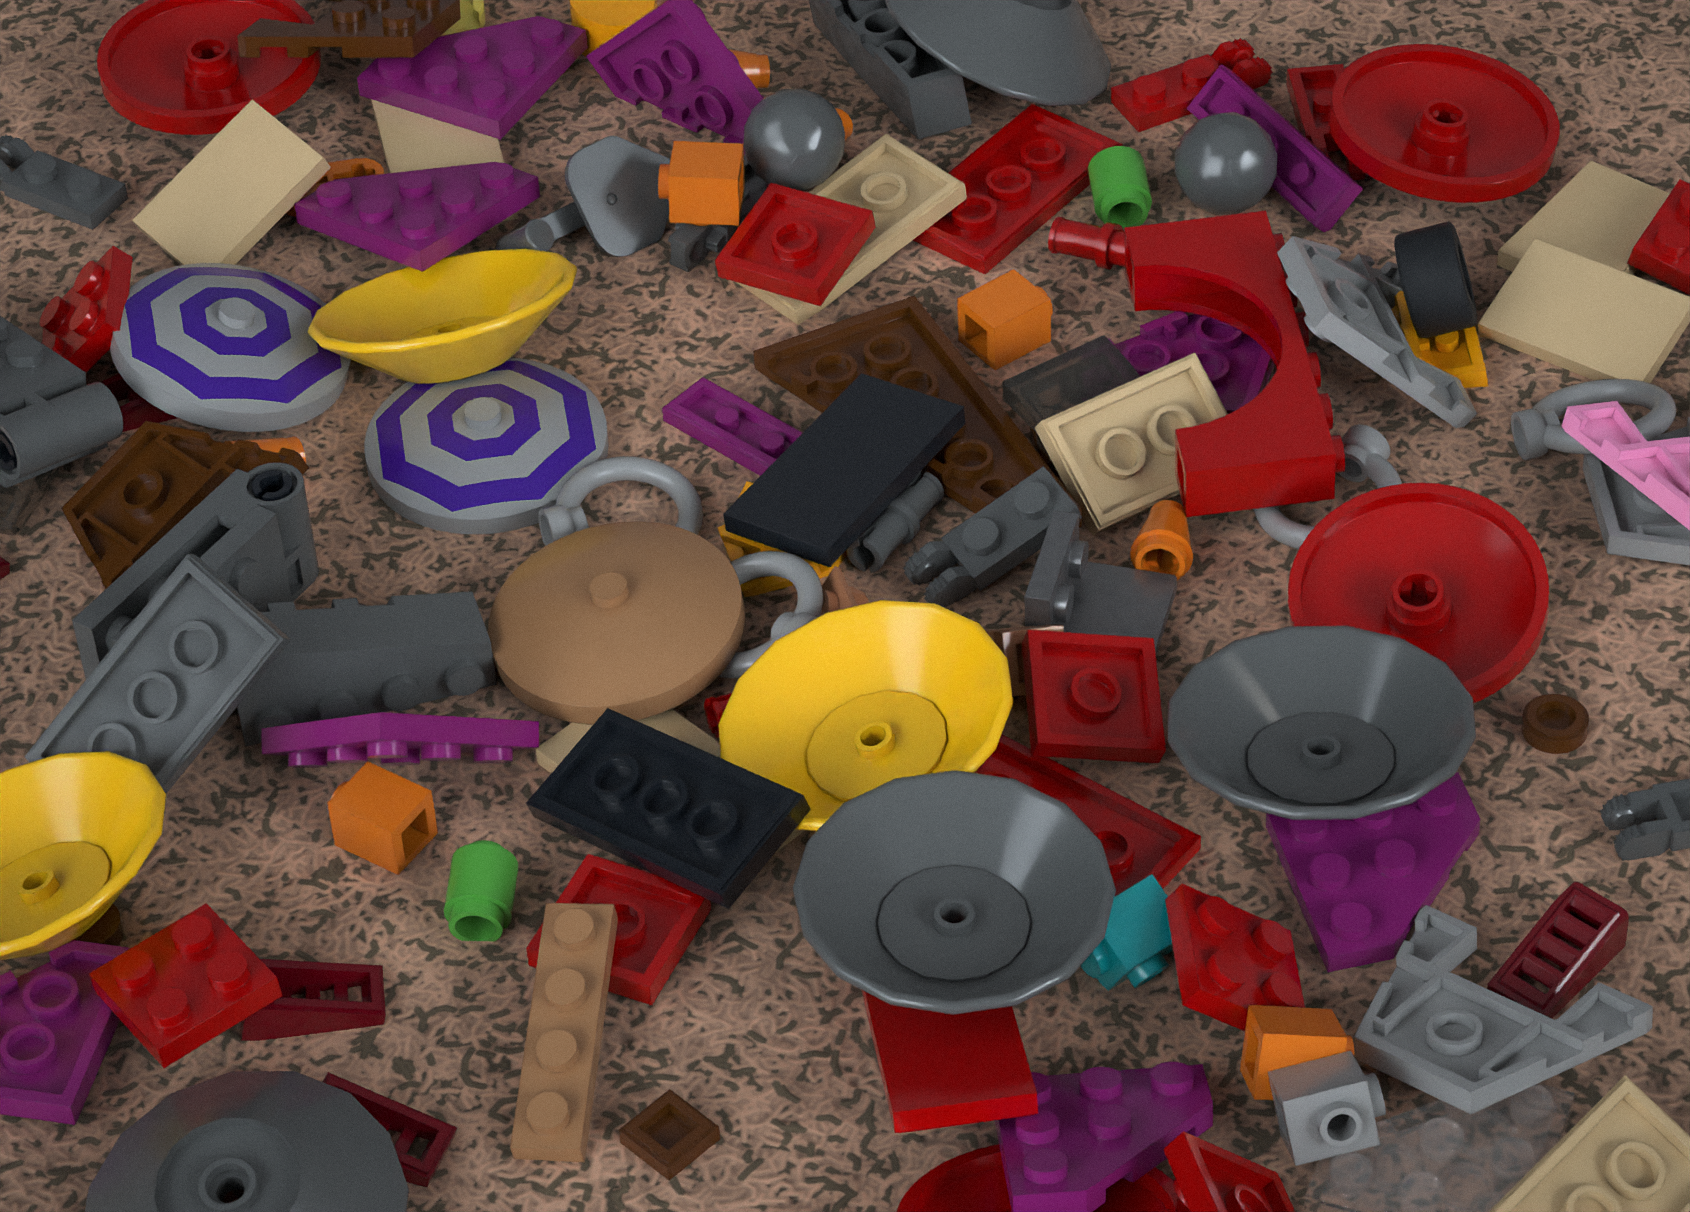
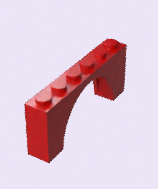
(1280, 441)

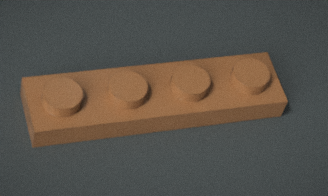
(564, 1033)

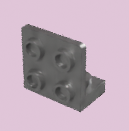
(1091, 594)

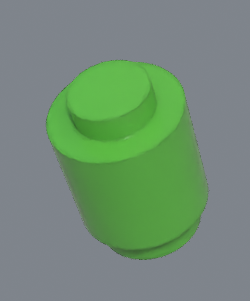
(1120, 186)
(480, 891)

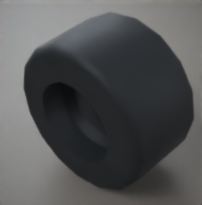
(1435, 280)

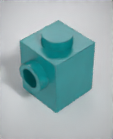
(1134, 938)

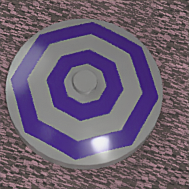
(226, 348)
(483, 446)

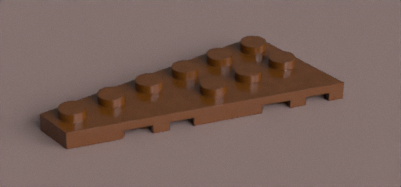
(911, 350)

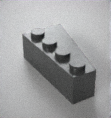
(903, 75)
(369, 659)

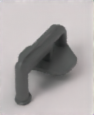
(612, 195)

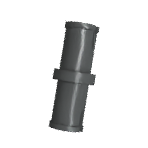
(896, 523)

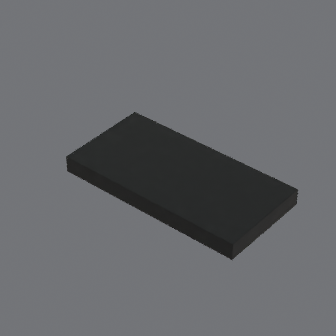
(844, 469)
(668, 807)

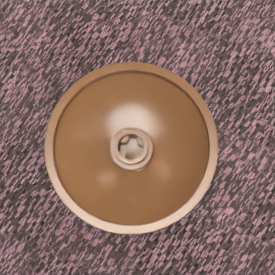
(617, 622)

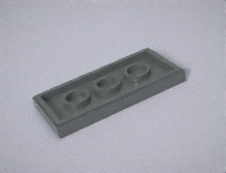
(169, 676)

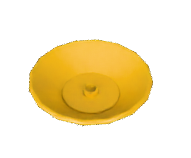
(448, 319)
(868, 702)
(70, 844)

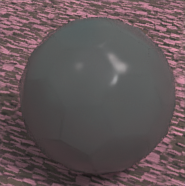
(794, 139)
(1225, 163)

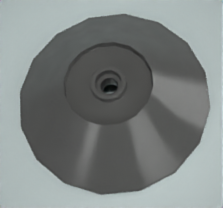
(1014, 47)
(1321, 722)
(954, 892)
(259, 1132)

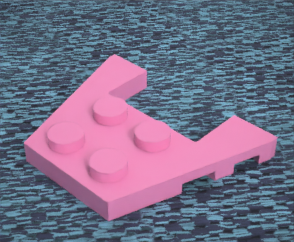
(1653, 467)

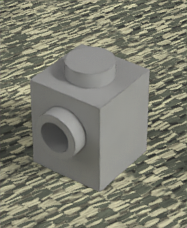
(1326, 1107)

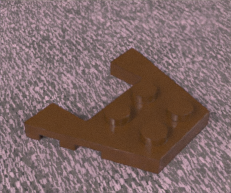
(358, 27)
(152, 487)

